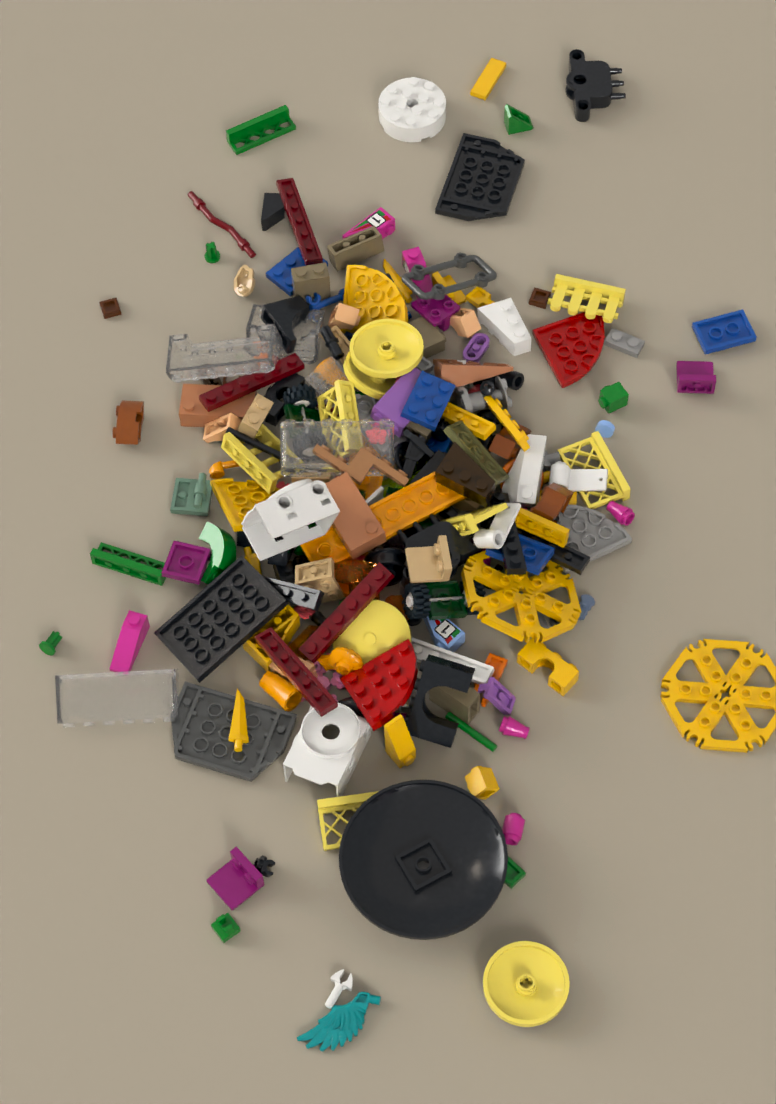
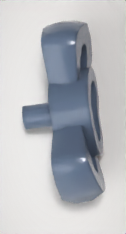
(586, 603)

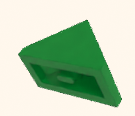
(516, 121)

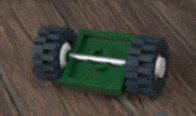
(301, 403)
(438, 600)

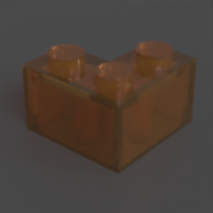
(353, 572)

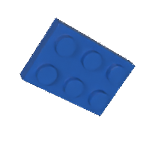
(281, 272)
(724, 331)
(428, 400)
(535, 554)

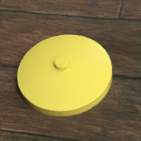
(386, 348)
(366, 384)
(375, 631)
(526, 984)

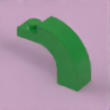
(222, 548)

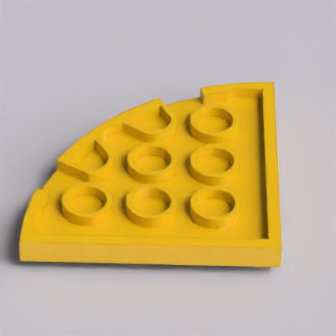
(373, 295)
(238, 498)

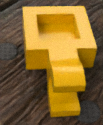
(479, 297)

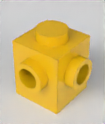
(481, 782)

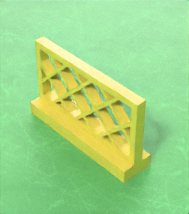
(345, 403)
(606, 461)
(467, 523)
(338, 804)

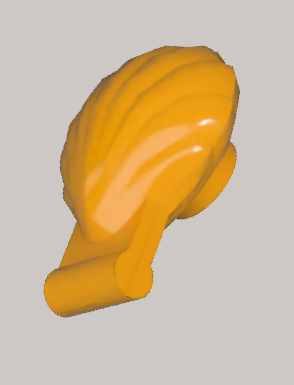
(342, 660)

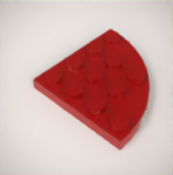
(571, 346)
(383, 683)

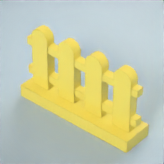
(586, 290)

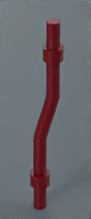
(200, 205)

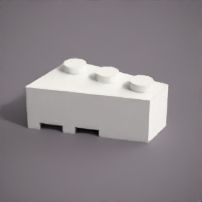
(507, 325)

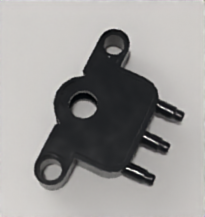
(590, 85)
(459, 547)

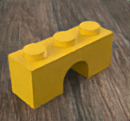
(538, 655)

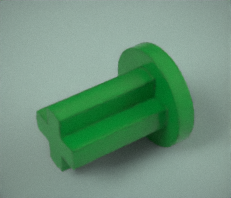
(212, 254)
(49, 645)

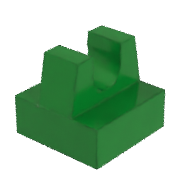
(225, 927)

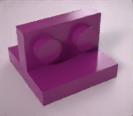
(186, 562)

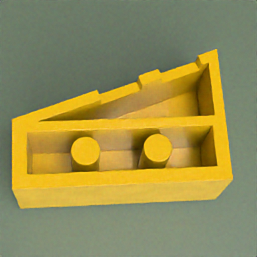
(284, 624)

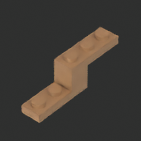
(361, 465)

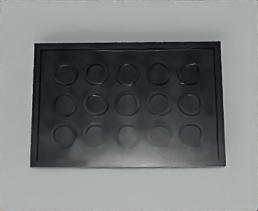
(221, 618)

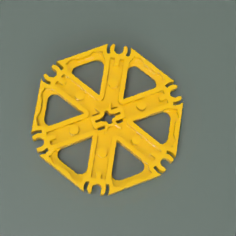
(524, 604)
(713, 687)

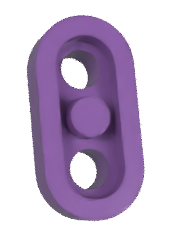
(473, 350)

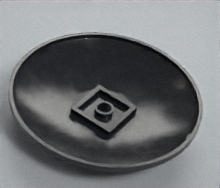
(414, 825)

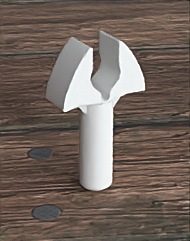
(338, 987)

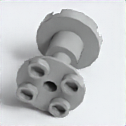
(475, 401)

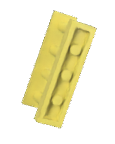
(250, 463)

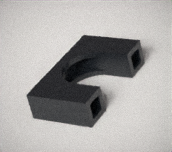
(421, 721)

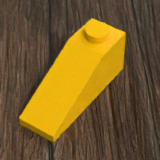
(399, 742)

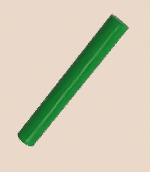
(472, 732)

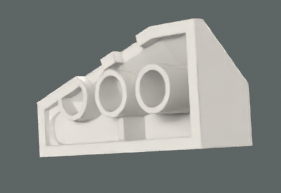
(526, 473)

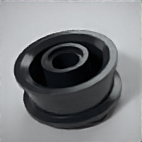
(391, 559)

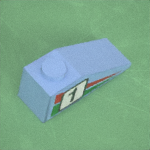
(445, 634)

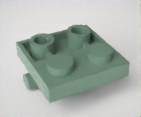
(192, 496)

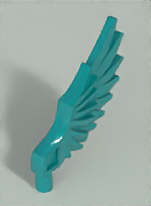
(340, 1023)

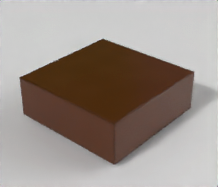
(539, 298)
(110, 308)

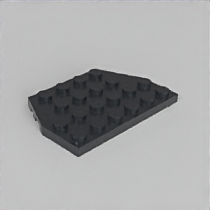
(480, 180)

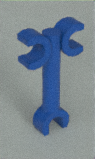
(316, 304)

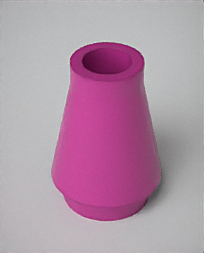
(621, 513)
(512, 727)

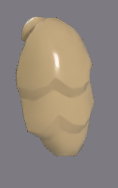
(244, 281)

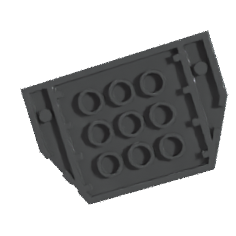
(205, 726)

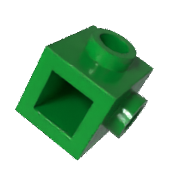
(613, 397)

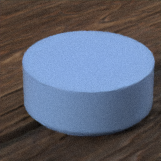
(605, 428)

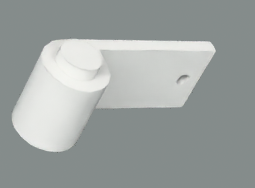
(578, 478)
(497, 533)

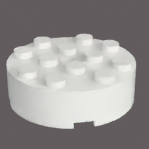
(412, 109)

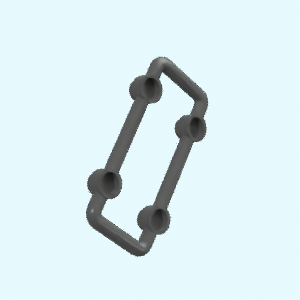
(438, 291)

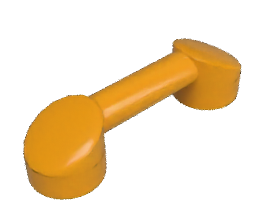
(217, 469)

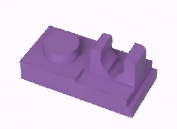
(498, 695)

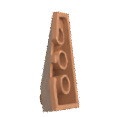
(463, 374)

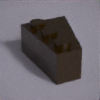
(465, 476)

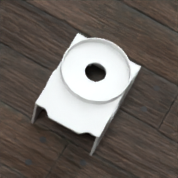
(287, 515)
(326, 759)

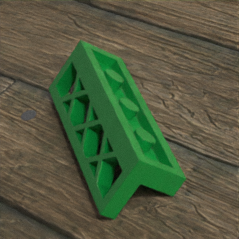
(258, 127)
(128, 566)

